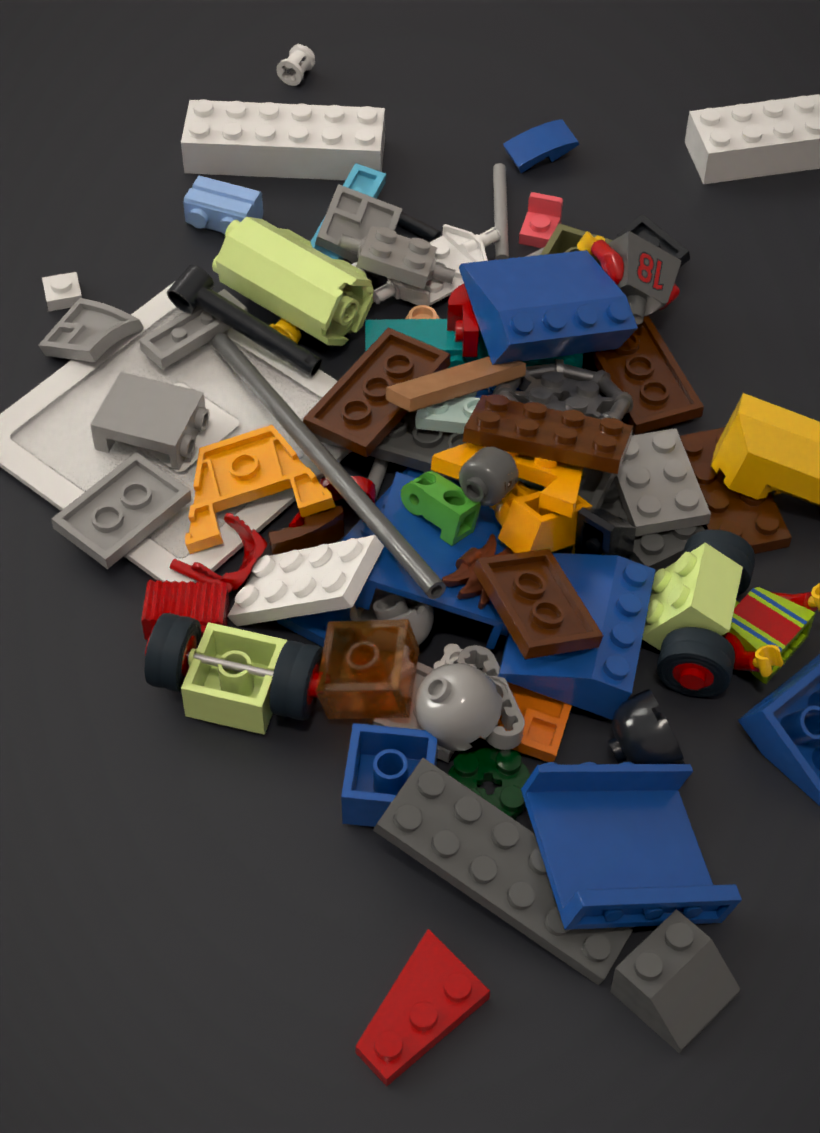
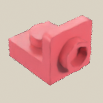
(541, 219)

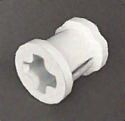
(296, 74)

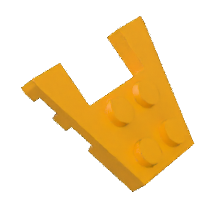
(244, 471)
(559, 478)

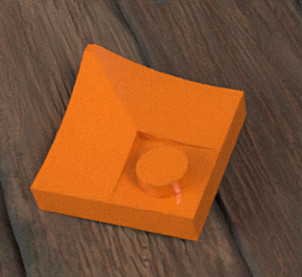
(544, 723)

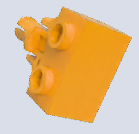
(531, 527)

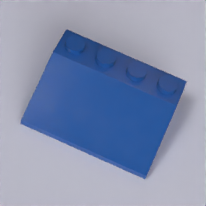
(546, 306)
(600, 677)
(788, 728)

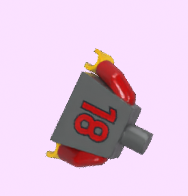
(638, 269)

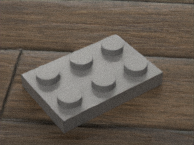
(660, 485)
(121, 509)

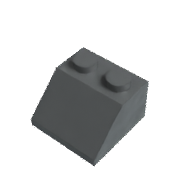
(675, 981)

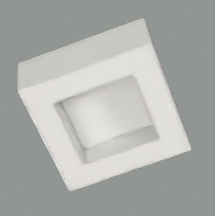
(61, 290)

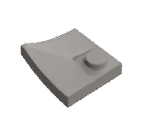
(354, 215)
(88, 331)

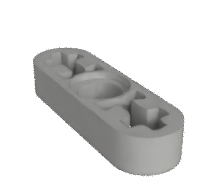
(511, 714)

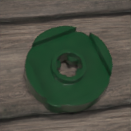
(495, 766)

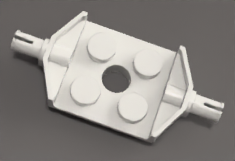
(453, 248)

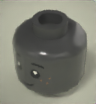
(488, 476)

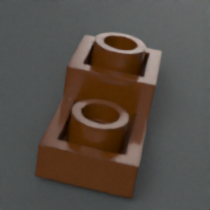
(318, 529)

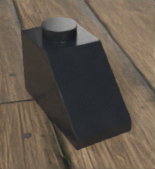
(603, 533)

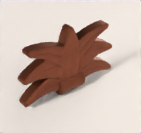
(466, 575)

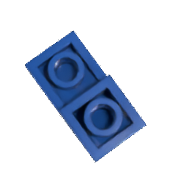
(543, 141)

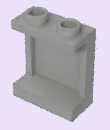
(150, 417)

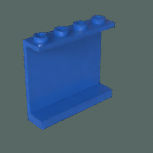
(439, 555)
(621, 845)

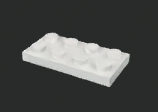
(306, 581)

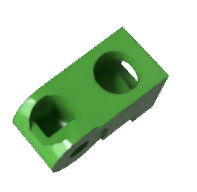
(442, 505)

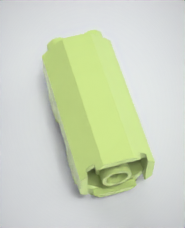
(294, 279)

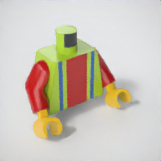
(770, 629)

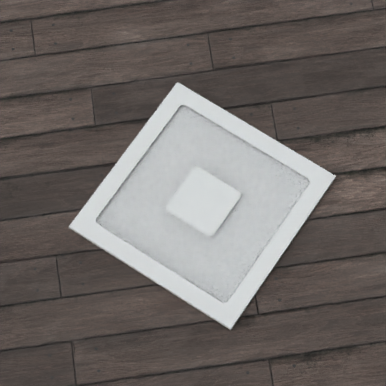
(52, 448)

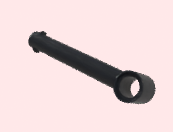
(195, 289)

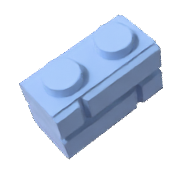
(218, 203)

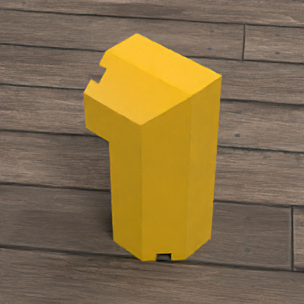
(769, 452)

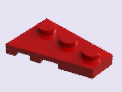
(420, 1009)

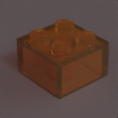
(368, 669)

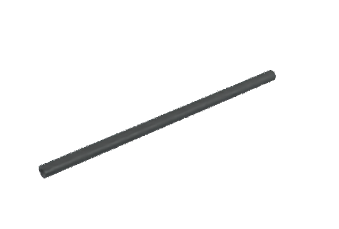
(331, 469)

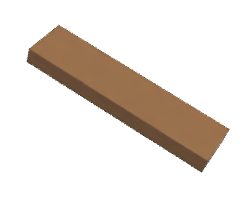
(452, 383)

